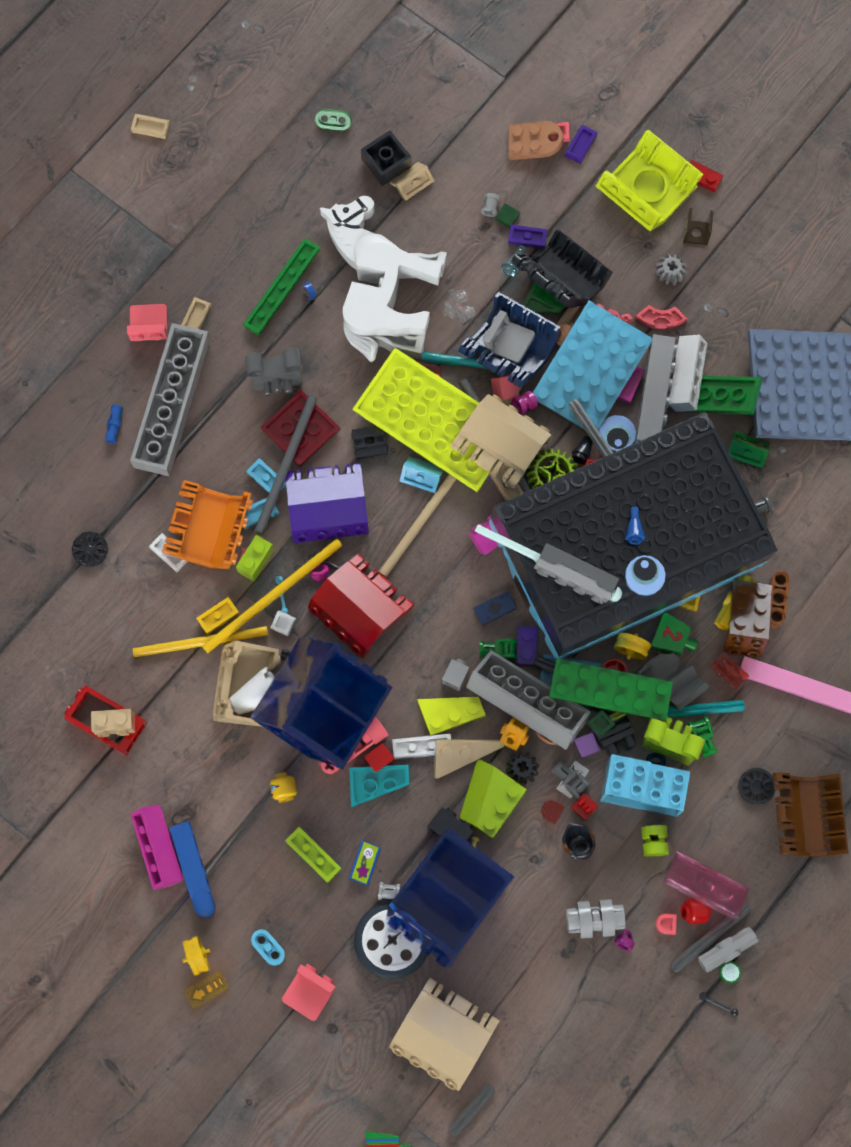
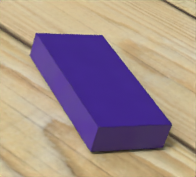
(581, 144)

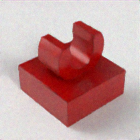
(584, 807)

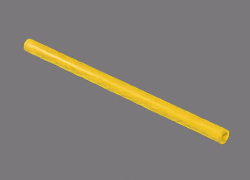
(271, 596)

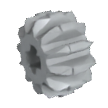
(671, 276)

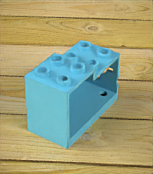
(644, 786)

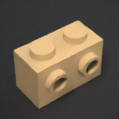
(113, 722)

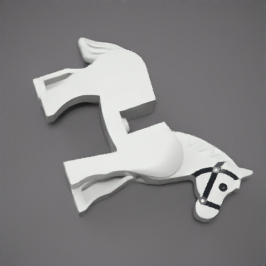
(367, 308)

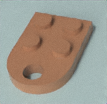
(533, 141)

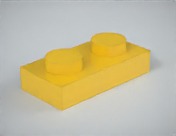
(217, 615)

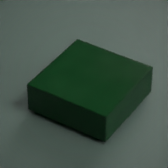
(507, 215)
(601, 723)

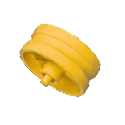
(632, 646)
(196, 955)

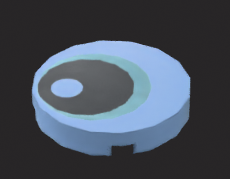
(618, 432)
(645, 575)

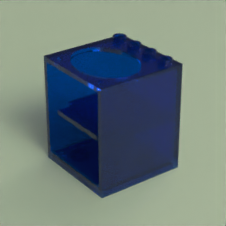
(448, 897)

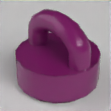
(623, 942)

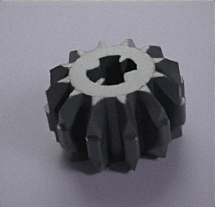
(516, 770)

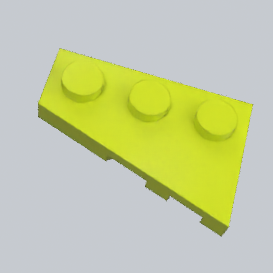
(448, 713)

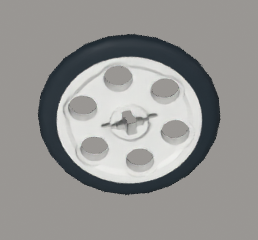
(372, 959)

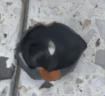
(578, 841)

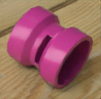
(525, 402)

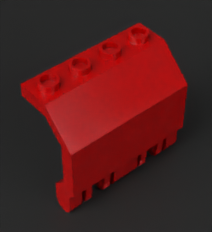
(358, 605)

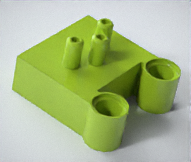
(672, 743)

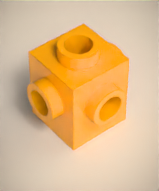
(514, 734)

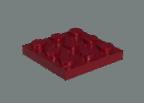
(283, 424)

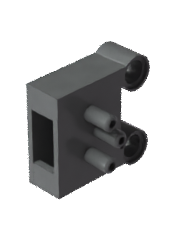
(275, 371)

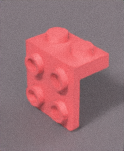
(148, 322)
(309, 992)

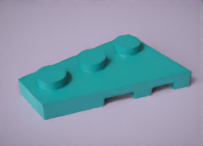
(367, 784)

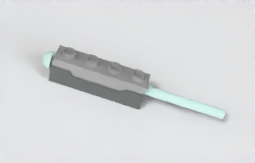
(565, 568)

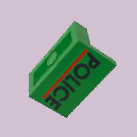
(748, 449)

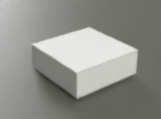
(283, 623)

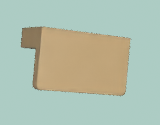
(412, 180)

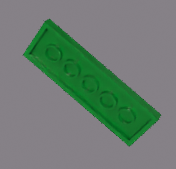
(610, 689)

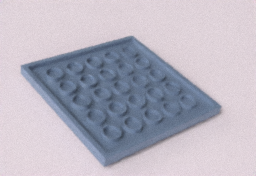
(802, 385)

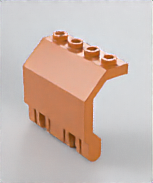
(208, 526)

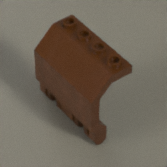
(811, 815)

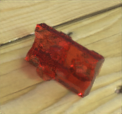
(729, 671)

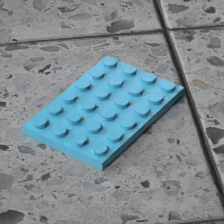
(592, 365)

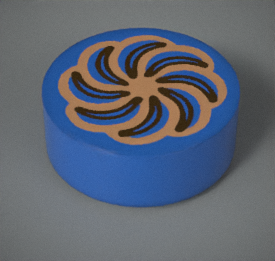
(308, 291)

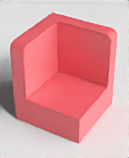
(503, 388)

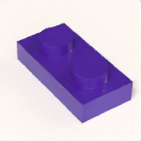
(527, 236)
(526, 645)

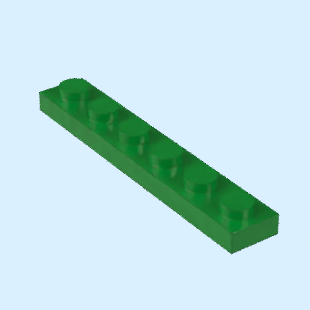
(281, 287)

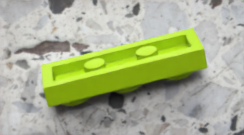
(313, 854)

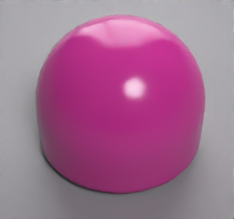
(322, 575)

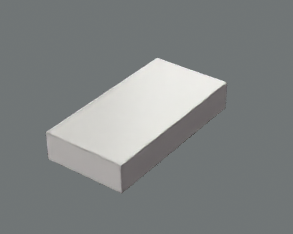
(157, 546)

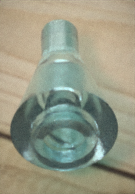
(507, 267)

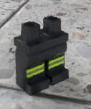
(619, 733)

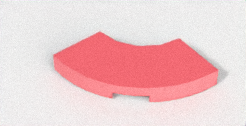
(661, 319)

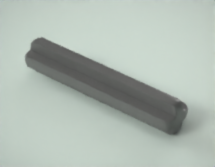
(472, 1109)

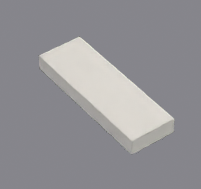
(416, 746)

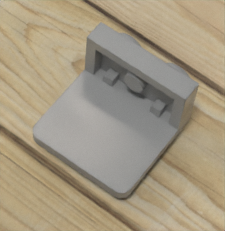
(507, 338)

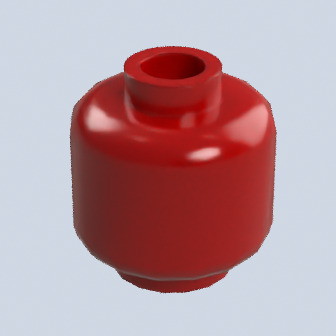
(695, 912)

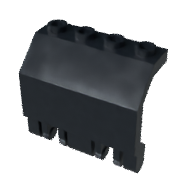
(565, 271)

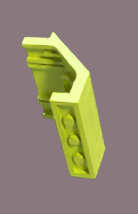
(650, 182)

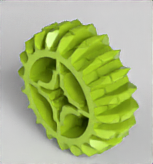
(545, 470)

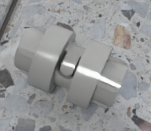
(601, 918)

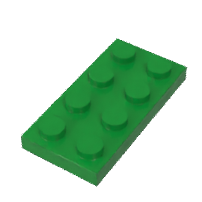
(728, 395)

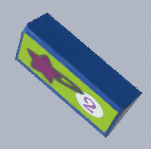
(364, 863)

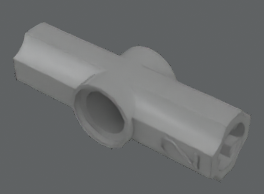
(727, 949)

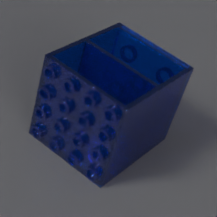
(322, 701)

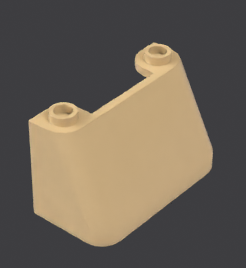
(237, 666)

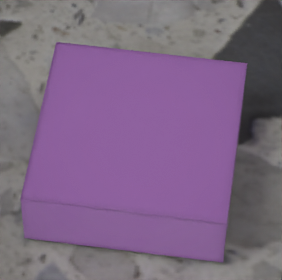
(586, 745)

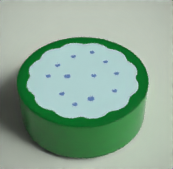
(730, 972)

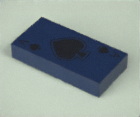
(494, 608)

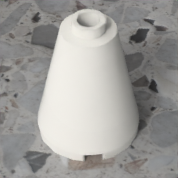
(251, 693)

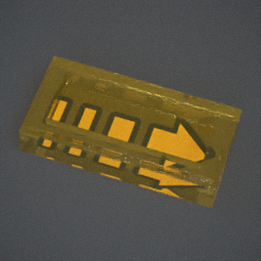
(206, 989)

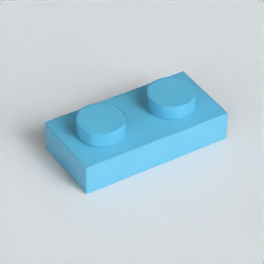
(263, 475)

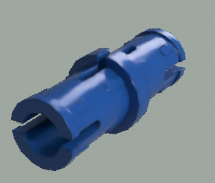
(113, 424)

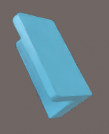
(421, 474)

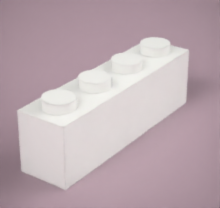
(688, 373)

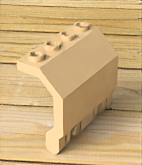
(502, 437)
(442, 1036)

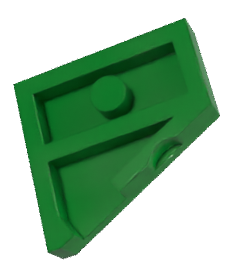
(542, 301)

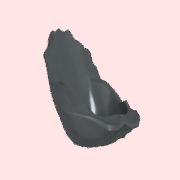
(660, 667)

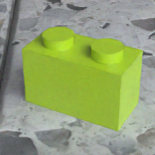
(255, 558)

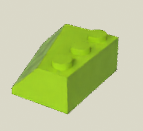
(490, 799)

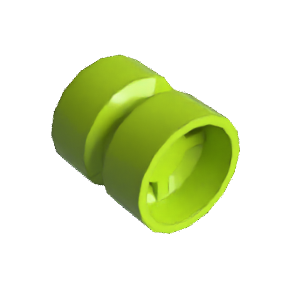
(655, 848)

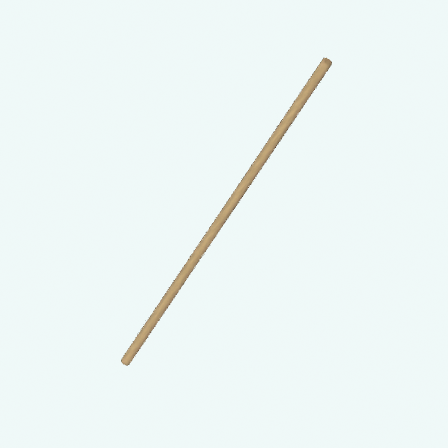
(440, 493)

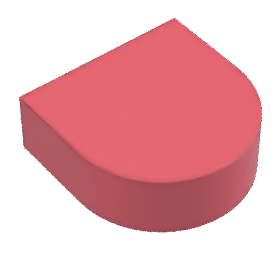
(666, 924)

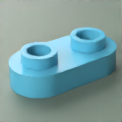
(268, 947)

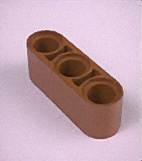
(781, 591)

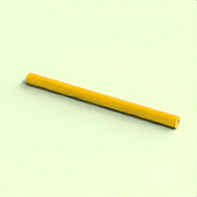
(197, 642)

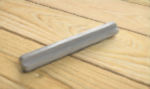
(590, 428)

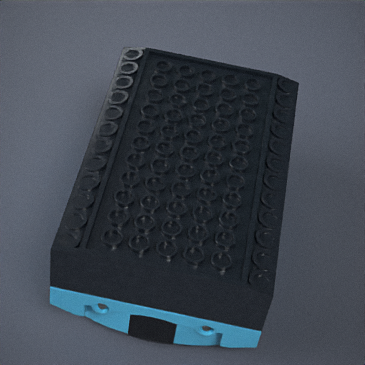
(692, 518)

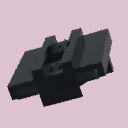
(370, 450)

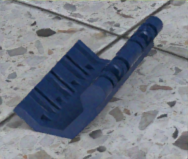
(536, 355)

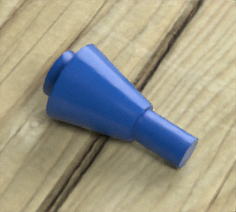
(635, 532)

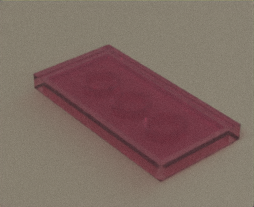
(706, 885)

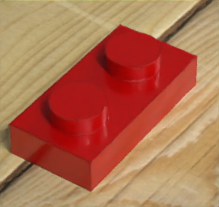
(710, 179)

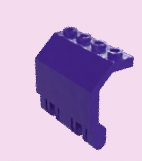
(327, 504)

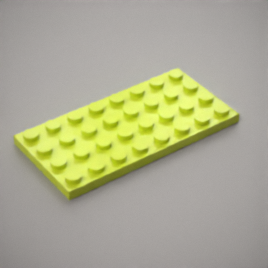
(422, 415)

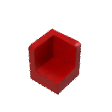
(379, 758)

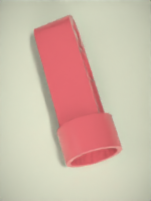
(373, 735)

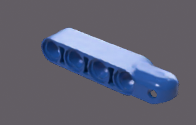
(193, 869)

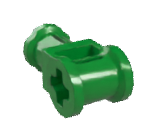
(499, 647)
(706, 733)

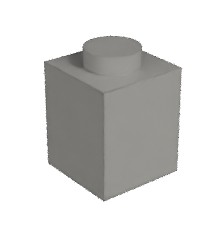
(455, 674)

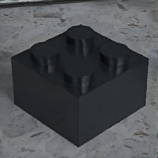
(386, 158)

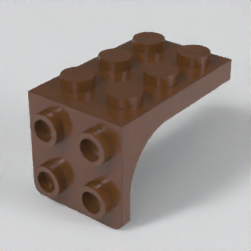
(749, 618)

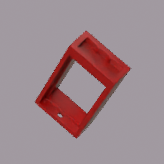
(128, 741)

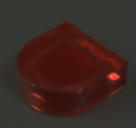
(551, 811)

